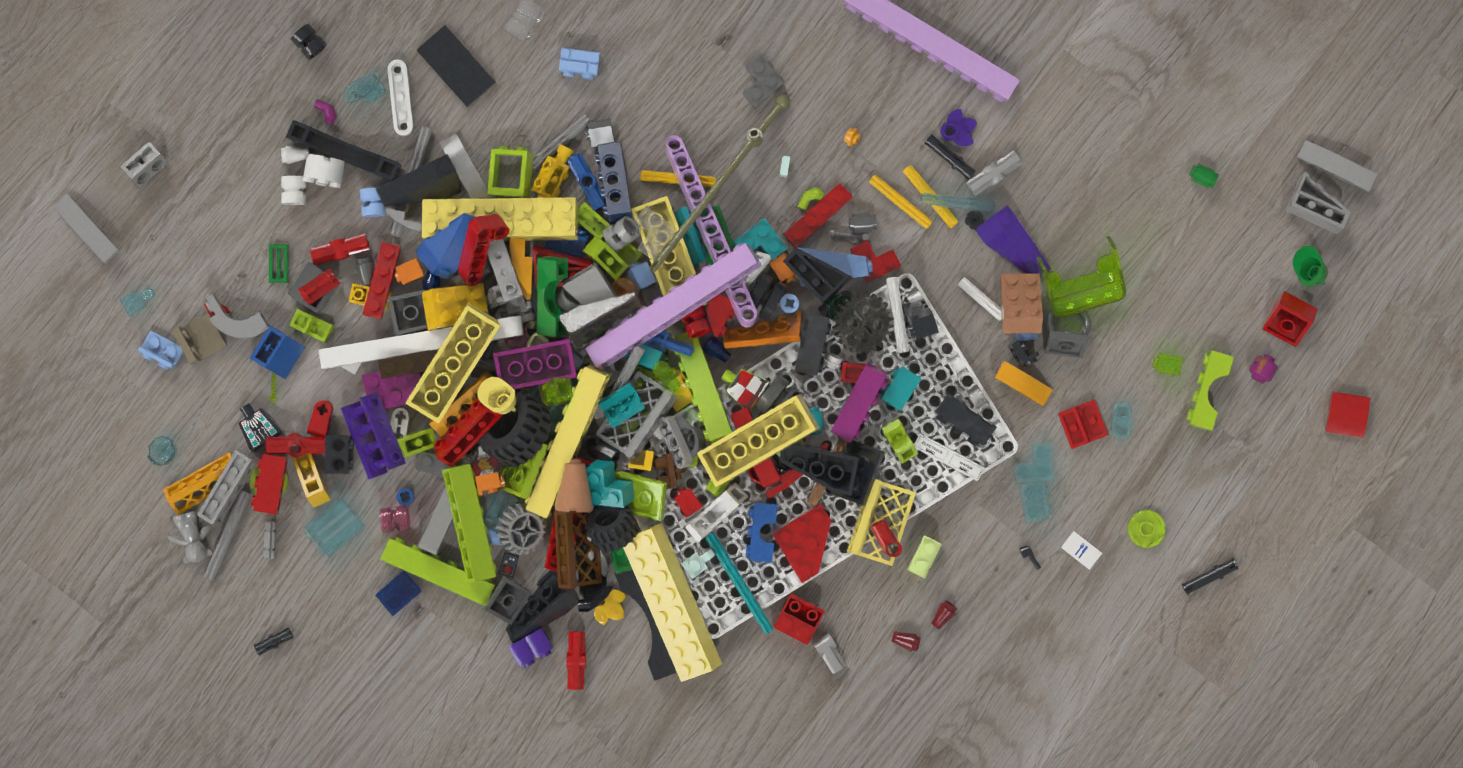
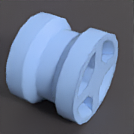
(789, 303)

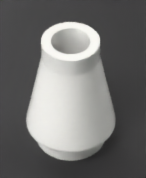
(293, 154)

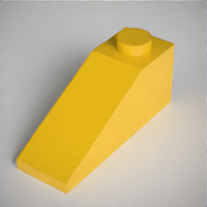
(311, 480)

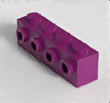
(859, 402)

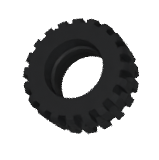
(518, 433)

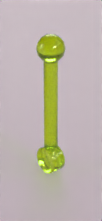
(273, 398)

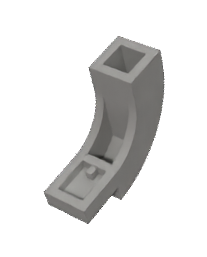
(232, 326)

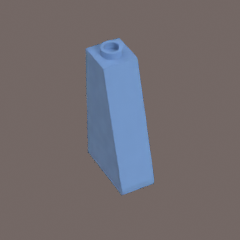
(851, 264)

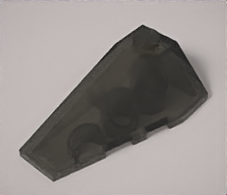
(590, 320)

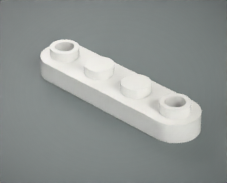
(400, 97)

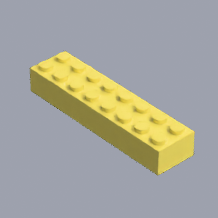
(525, 217)
(569, 438)
(672, 603)

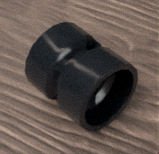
(303, 37)

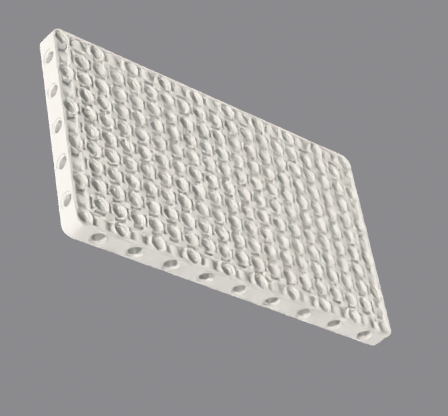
(926, 494)

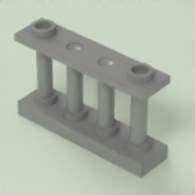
(506, 278)

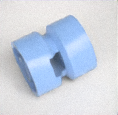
(372, 204)

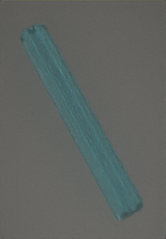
(957, 202)

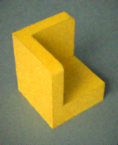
(643, 462)

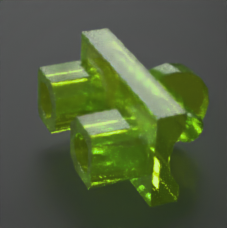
(666, 376)

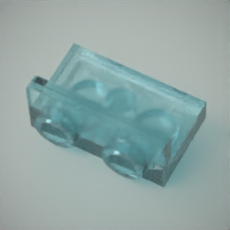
(1035, 501)

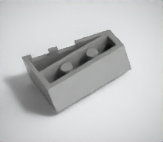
(1317, 206)

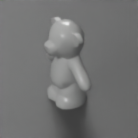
(191, 538)

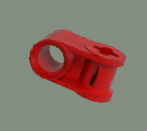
(320, 423)

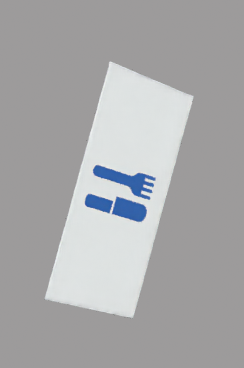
(1081, 550)

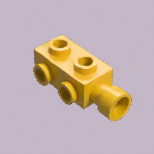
(552, 174)

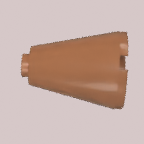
(574, 489)

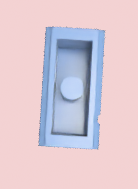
(579, 62)

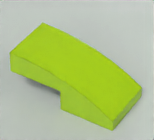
(311, 325)

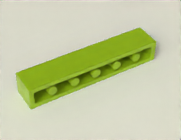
(704, 390)
(469, 523)
(436, 571)

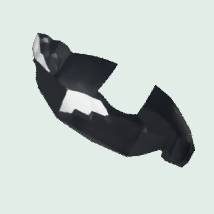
(594, 594)

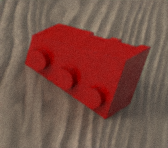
(575, 263)

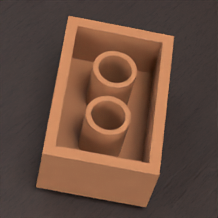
(1021, 303)

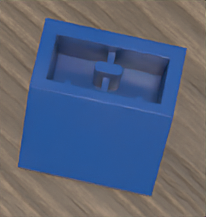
(277, 352)

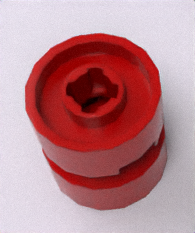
(697, 323)

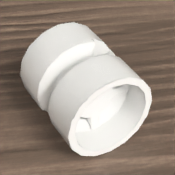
(293, 190)

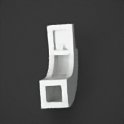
(716, 512)

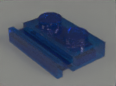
(398, 593)

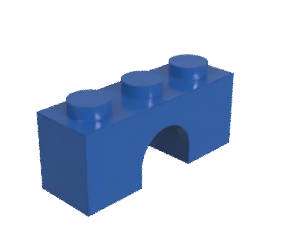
(759, 549)

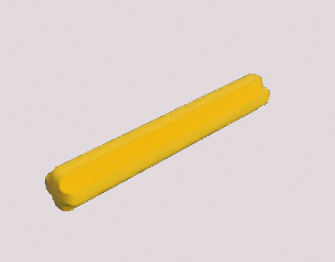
(666, 177)
(923, 187)
(900, 201)

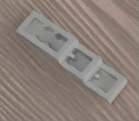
(1337, 166)
(86, 228)

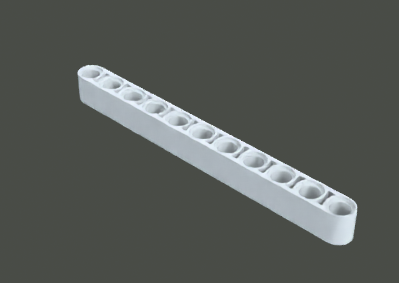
(403, 345)

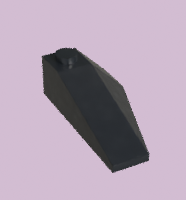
(430, 181)
(543, 607)

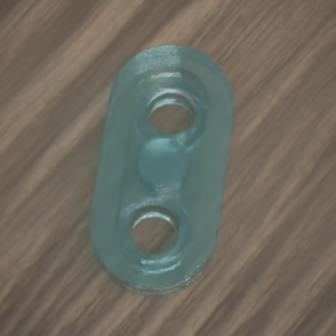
(1123, 421)

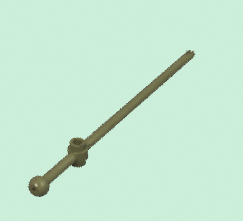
(755, 139)

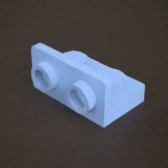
(162, 350)

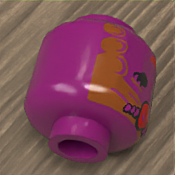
(1263, 368)

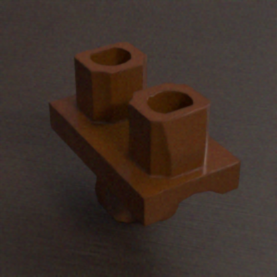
(670, 470)

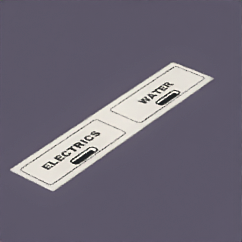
(948, 457)

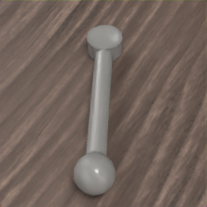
(864, 237)

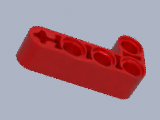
(479, 234)

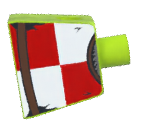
(744, 387)

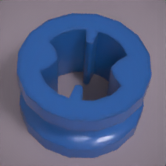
(411, 494)

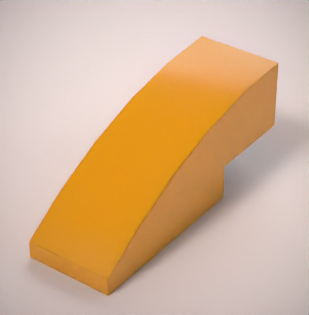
(521, 265)
(1023, 383)

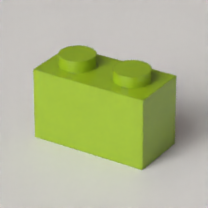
(605, 257)
(416, 442)

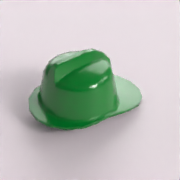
(1310, 266)

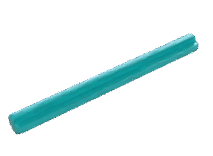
(739, 583)

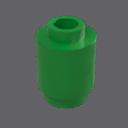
(1203, 175)

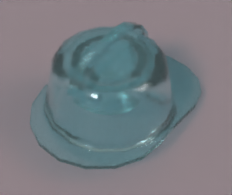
(365, 89)

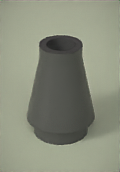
(365, 269)

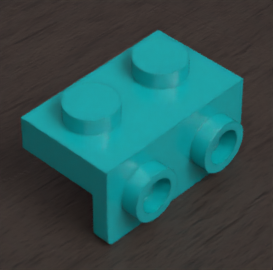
(621, 405)

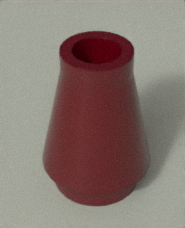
(944, 613)
(906, 640)

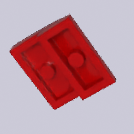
(1348, 414)
(1083, 424)

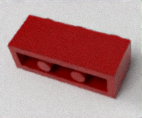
(269, 484)

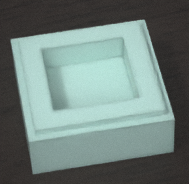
(784, 166)

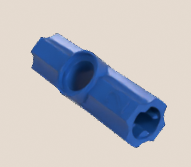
(581, 170)

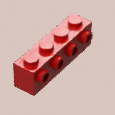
(465, 433)

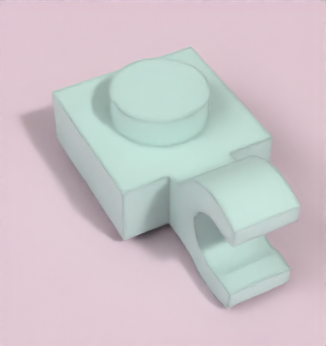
(696, 564)

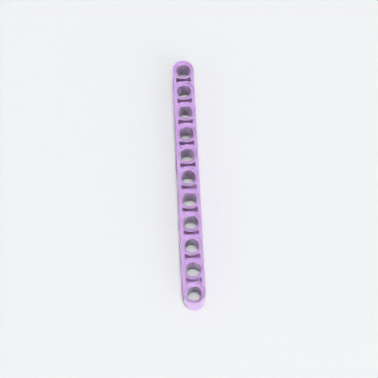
(706, 222)

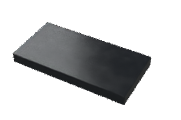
(456, 66)

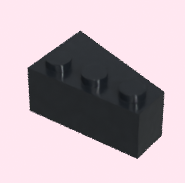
(816, 274)
(919, 320)

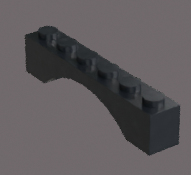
(343, 151)
(659, 660)

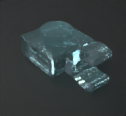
(135, 302)

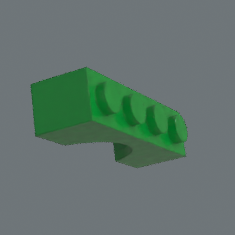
(549, 274)

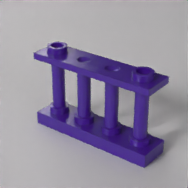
(364, 438)

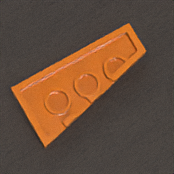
(765, 333)

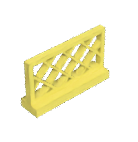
(865, 516)

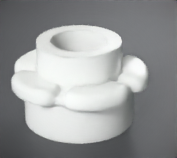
(832, 360)

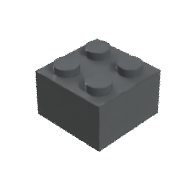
(408, 313)

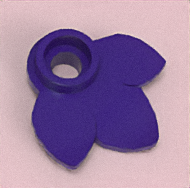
(961, 128)

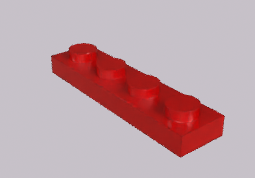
(818, 215)
(381, 280)

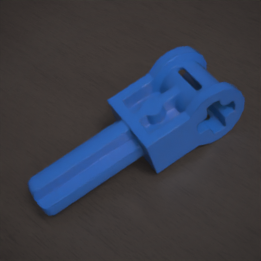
(663, 341)

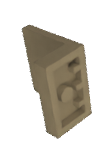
(199, 339)

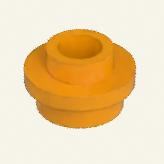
(852, 137)

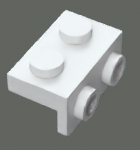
(754, 277)

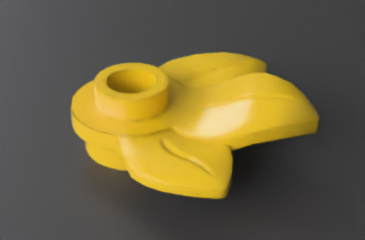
(610, 608)

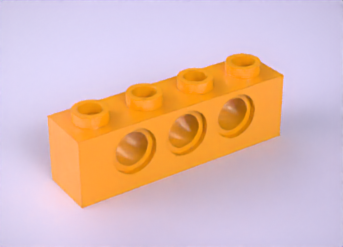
(456, 409)

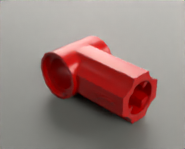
(885, 537)

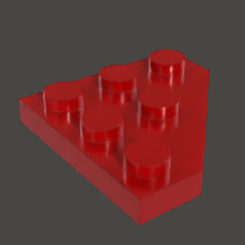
(805, 542)

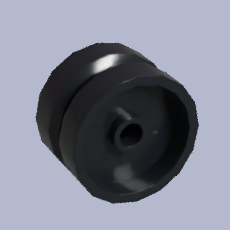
(766, 297)

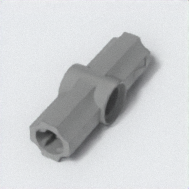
(994, 173)

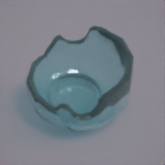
(162, 451)

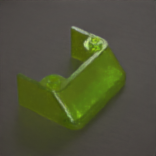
(1087, 290)

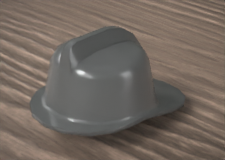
(692, 435)

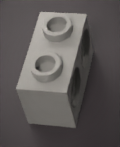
(144, 164)

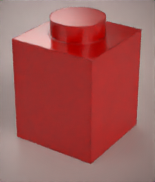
(687, 501)

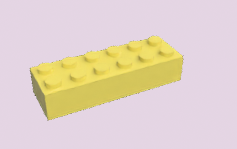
(677, 265)
(453, 362)
(758, 440)

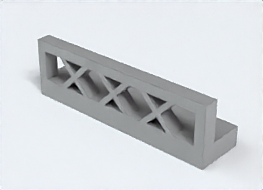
(227, 488)

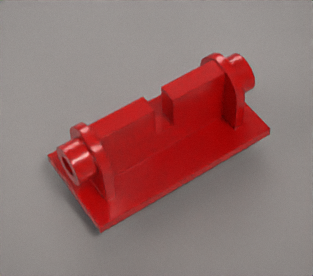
(319, 286)

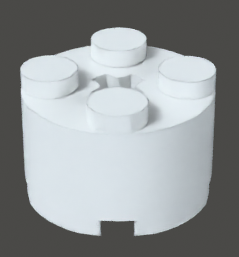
(323, 171)

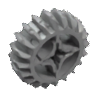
(527, 536)

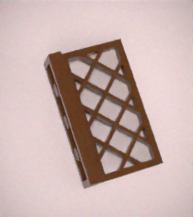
(567, 548)

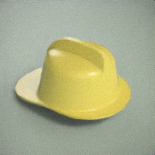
(497, 395)

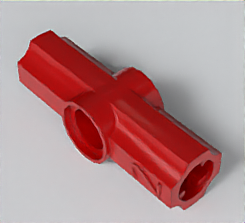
(339, 249)
(304, 445)
(576, 660)

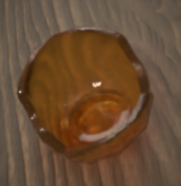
(624, 286)

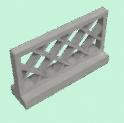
(650, 423)

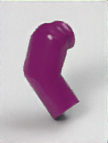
(328, 110)

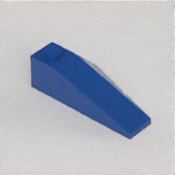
(444, 249)

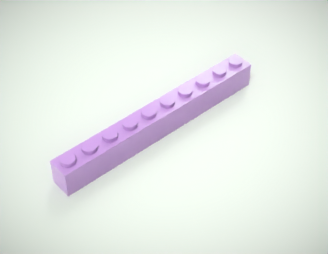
(937, 46)
(673, 306)

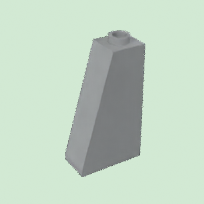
(590, 287)
(438, 526)

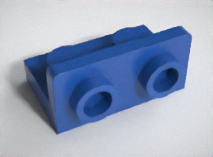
(571, 247)

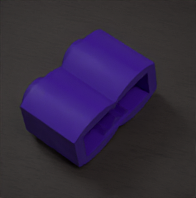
(531, 647)

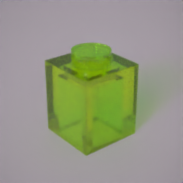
(1167, 364)
(557, 391)

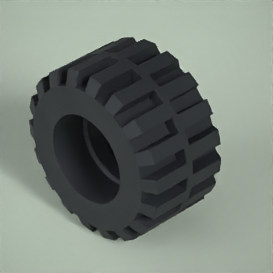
(611, 527)

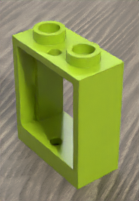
(525, 178)

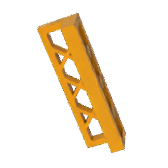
(195, 481)

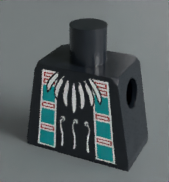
(257, 426)

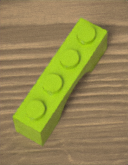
(1202, 413)

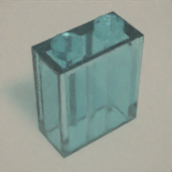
(334, 527)

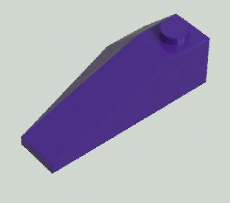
(1011, 241)

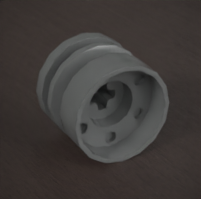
(776, 395)

